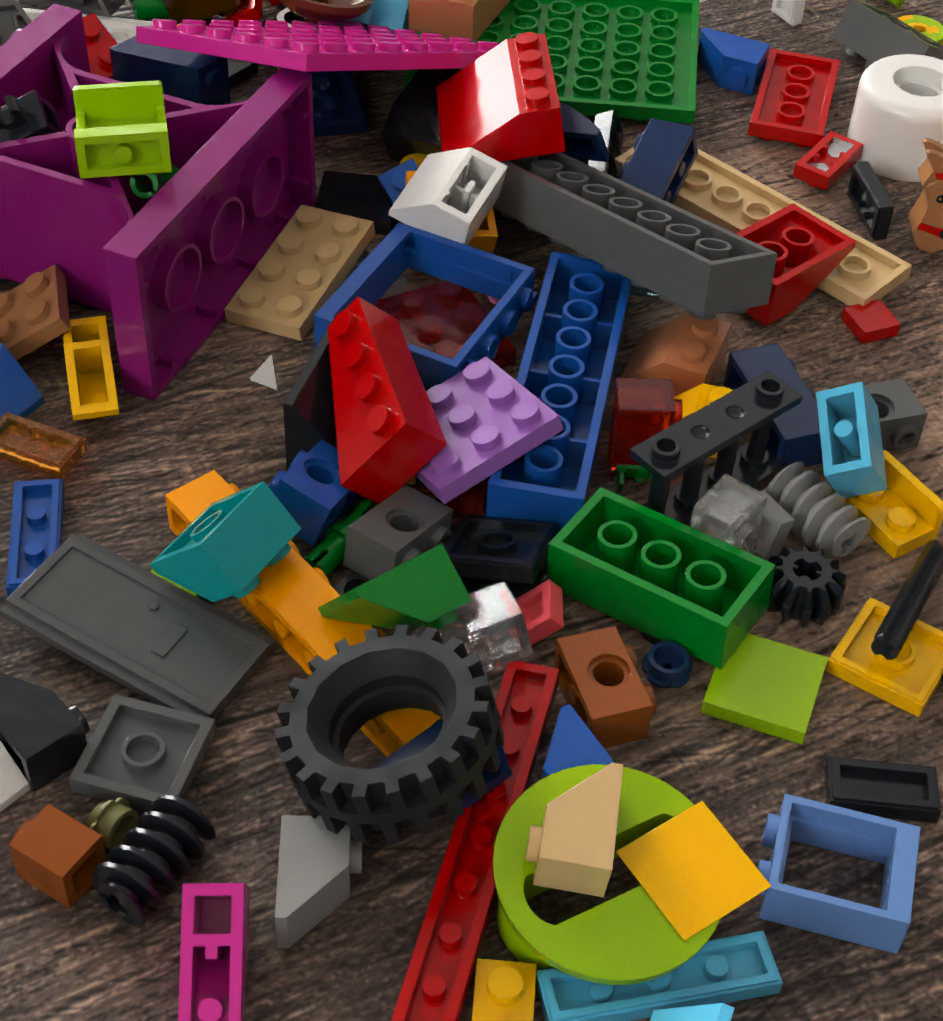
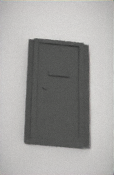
(138, 628)

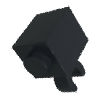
(27, 117)

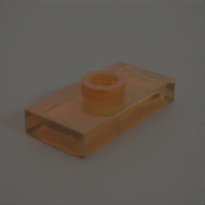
(39, 446)

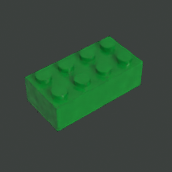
(660, 576)

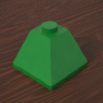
(410, 594)

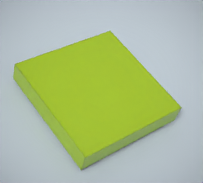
(767, 688)

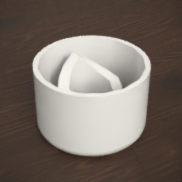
(895, 110)

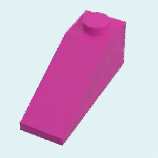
(213, 951)

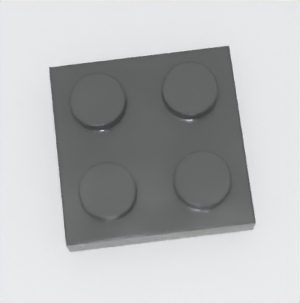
(142, 753)

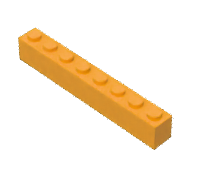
(288, 609)

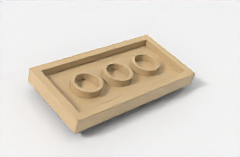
(300, 272)

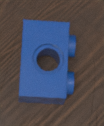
(313, 491)

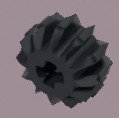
(806, 586)

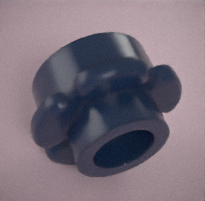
(667, 665)

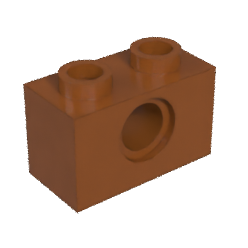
(604, 685)

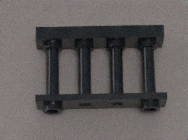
(711, 431)

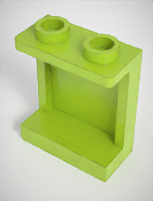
(121, 129)

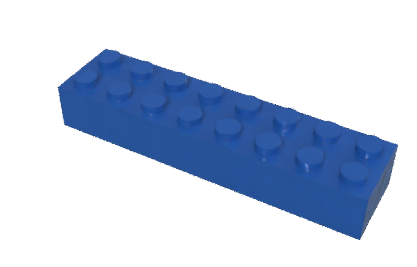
(571, 370)

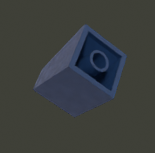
(182, 73)

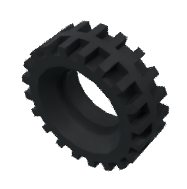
(381, 678)

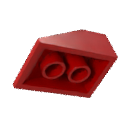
(805, 257)

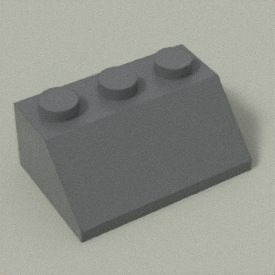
(879, 35)

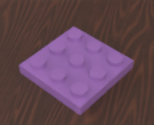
(485, 425)

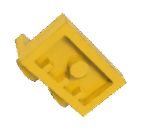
(903, 514)

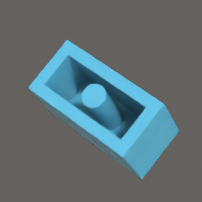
(851, 440)

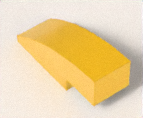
(90, 369)

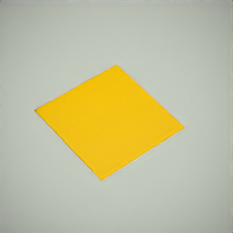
(693, 870)

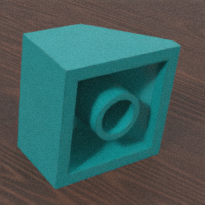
(229, 545)

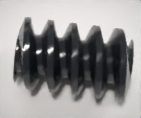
(149, 856)

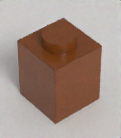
(57, 855)

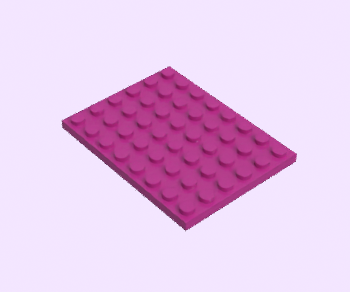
(315, 48)

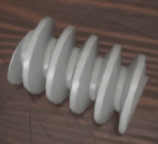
(818, 515)

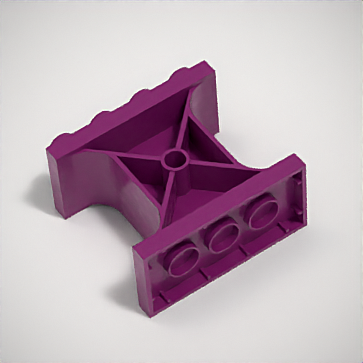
(164, 259)

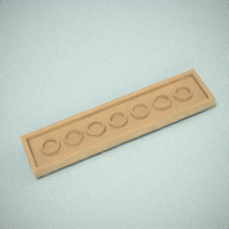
(739, 201)

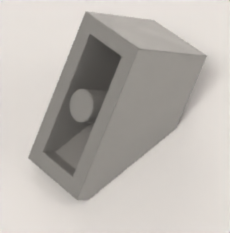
(311, 875)

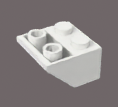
(451, 193)

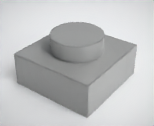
(774, 529)

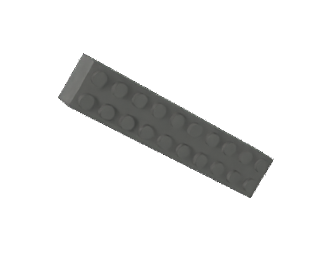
(638, 235)

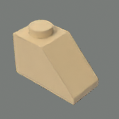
(578, 835)

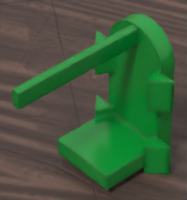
(626, 470)

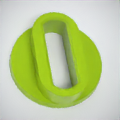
(616, 940)

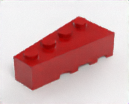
(379, 403)

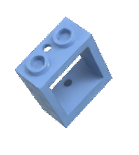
(851, 834)

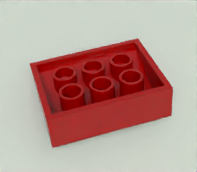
(504, 102)

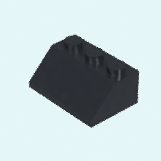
(310, 405)

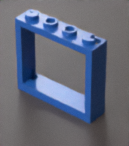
(451, 262)

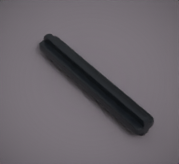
(909, 602)

